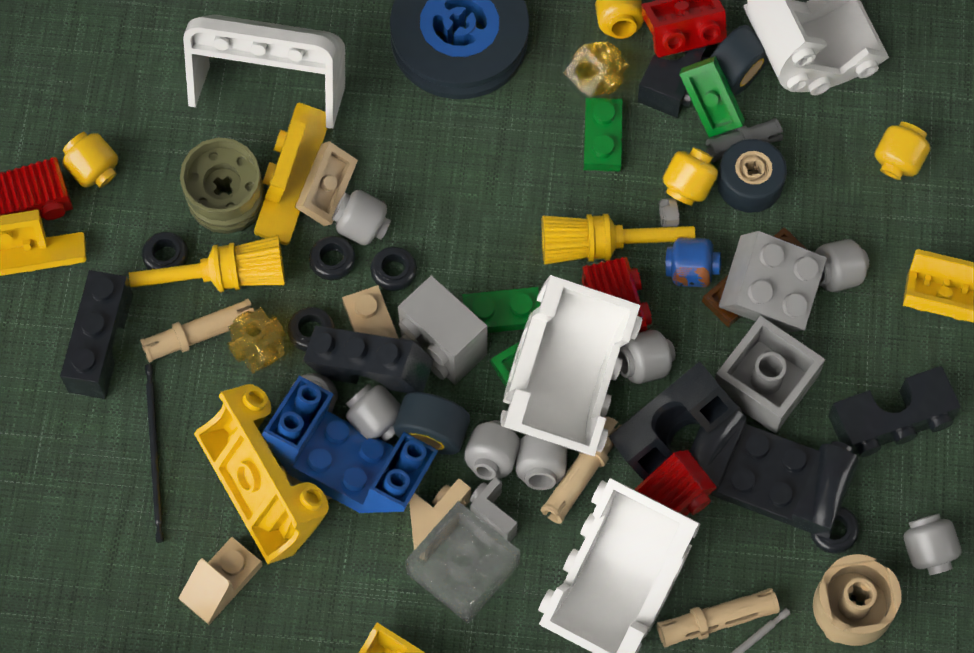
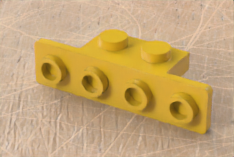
(288, 176)
(28, 249)

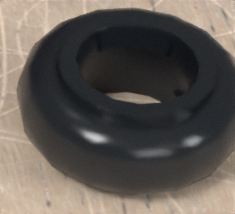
(161, 240)
(326, 245)
(393, 254)
(303, 316)
(846, 542)

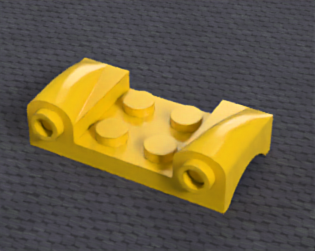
(272, 509)

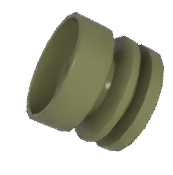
(226, 167)

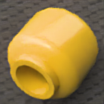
(619, 17)
(902, 150)
(90, 160)
(690, 176)

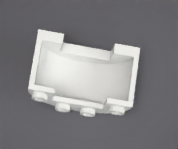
(816, 41)
(567, 365)
(619, 572)

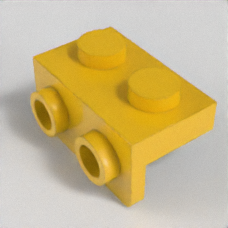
(940, 285)

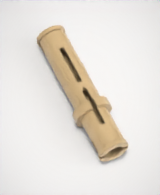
(192, 332)
(577, 478)
(711, 619)

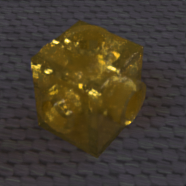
(597, 68)
(256, 339)

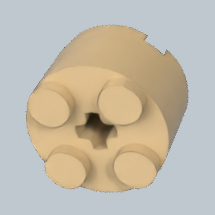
(869, 582)

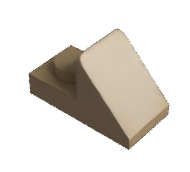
(426, 517)
(219, 580)

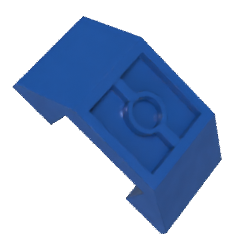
(339, 459)

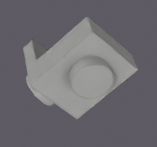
(483, 507)

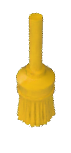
(597, 237)
(226, 267)

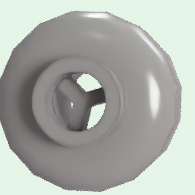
(361, 217)
(844, 266)
(646, 357)
(373, 412)
(492, 450)
(540, 463)
(932, 544)

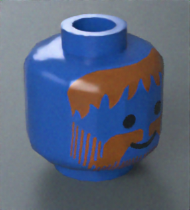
(692, 262)

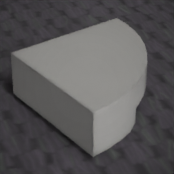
(669, 212)

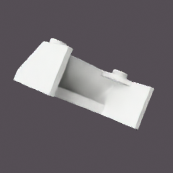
(264, 45)

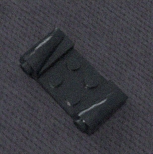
(776, 474)

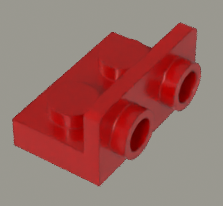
(684, 24)

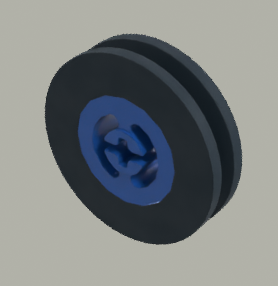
(477, 59)

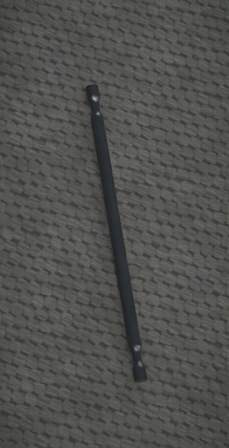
(154, 453)

